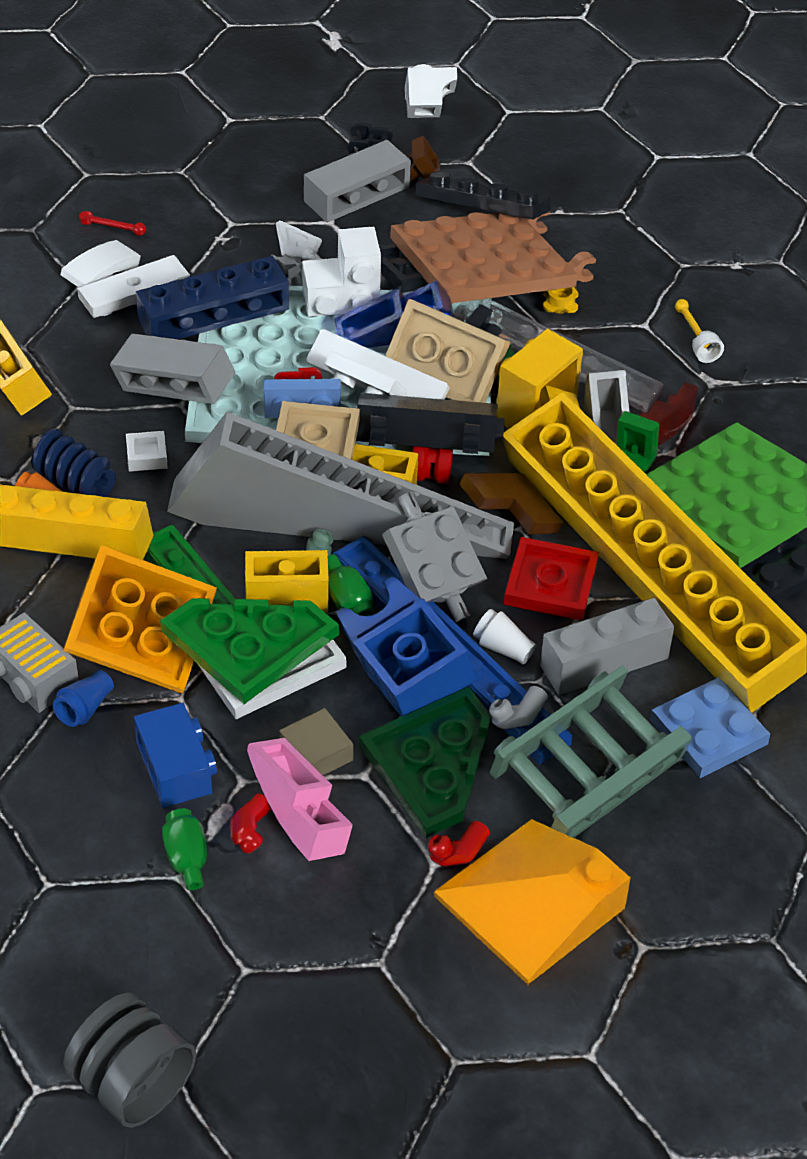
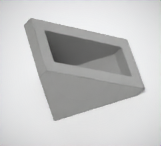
(606, 400)

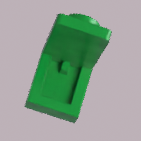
(638, 439)

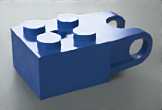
(408, 650)

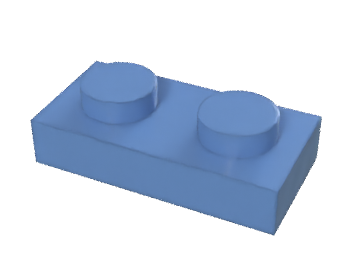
(301, 391)

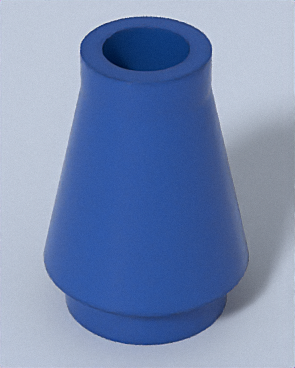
(81, 699)

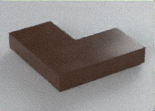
(514, 493)

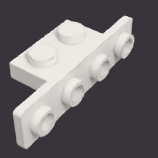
(371, 370)

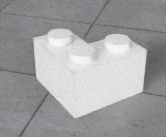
(345, 281)

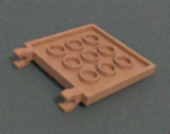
(488, 256)

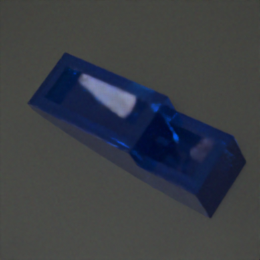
(378, 319)

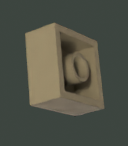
(320, 741)

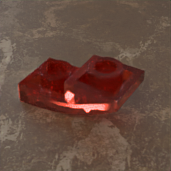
(675, 413)

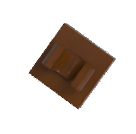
(422, 159)

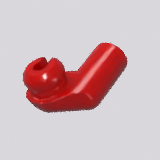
(244, 823)
(448, 852)

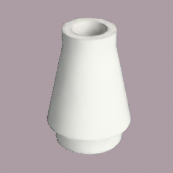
(502, 636)

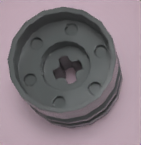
(129, 1059)

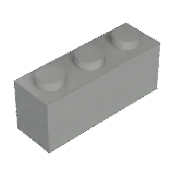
(356, 181)
(173, 368)
(624, 637)

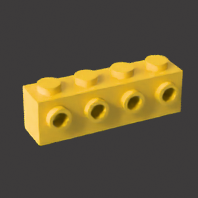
(72, 522)

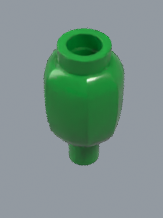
(349, 588)
(185, 846)

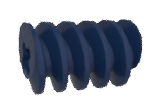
(72, 465)

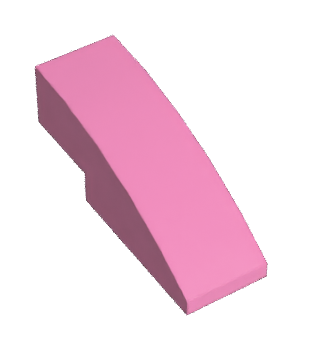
(300, 799)

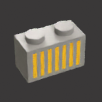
(34, 663)

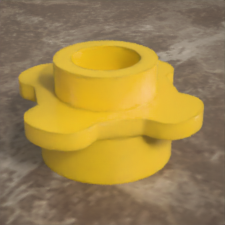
(561, 300)

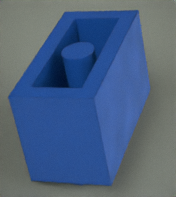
(174, 754)

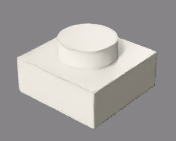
(146, 451)

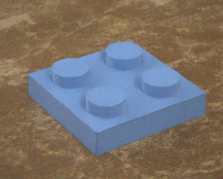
(717, 722)

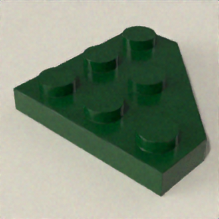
(432, 758)

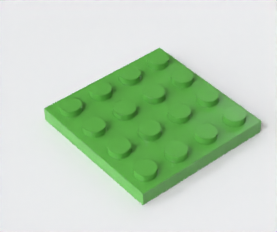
(738, 491)

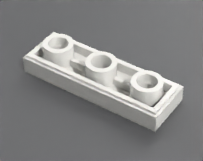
(120, 289)

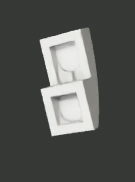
(100, 263)

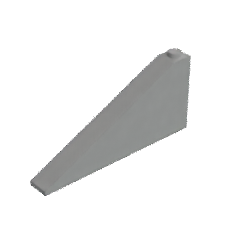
(283, 485)

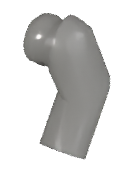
(523, 714)

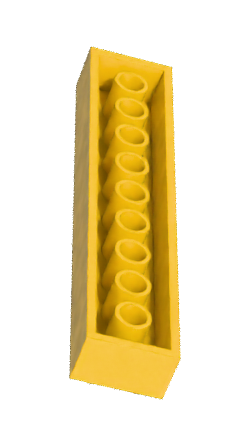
(659, 551)

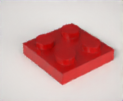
(551, 578)

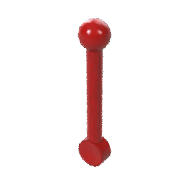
(87, 218)

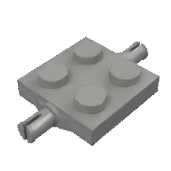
(434, 555)

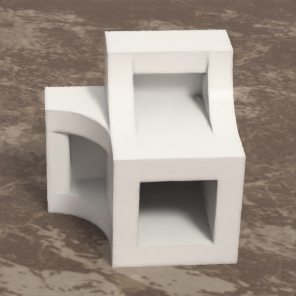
(426, 88)

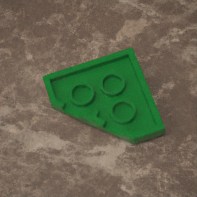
(248, 641)

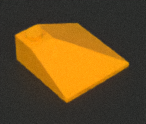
(122, 616)
(536, 897)

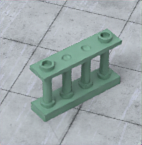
(600, 794)

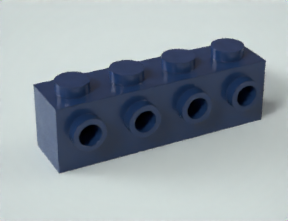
(213, 299)

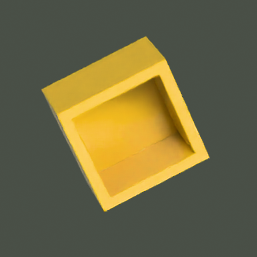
(541, 362)

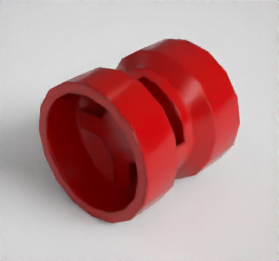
(443, 463)

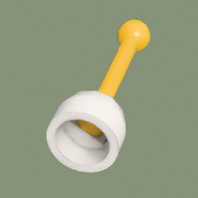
(703, 338)

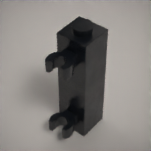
(429, 423)

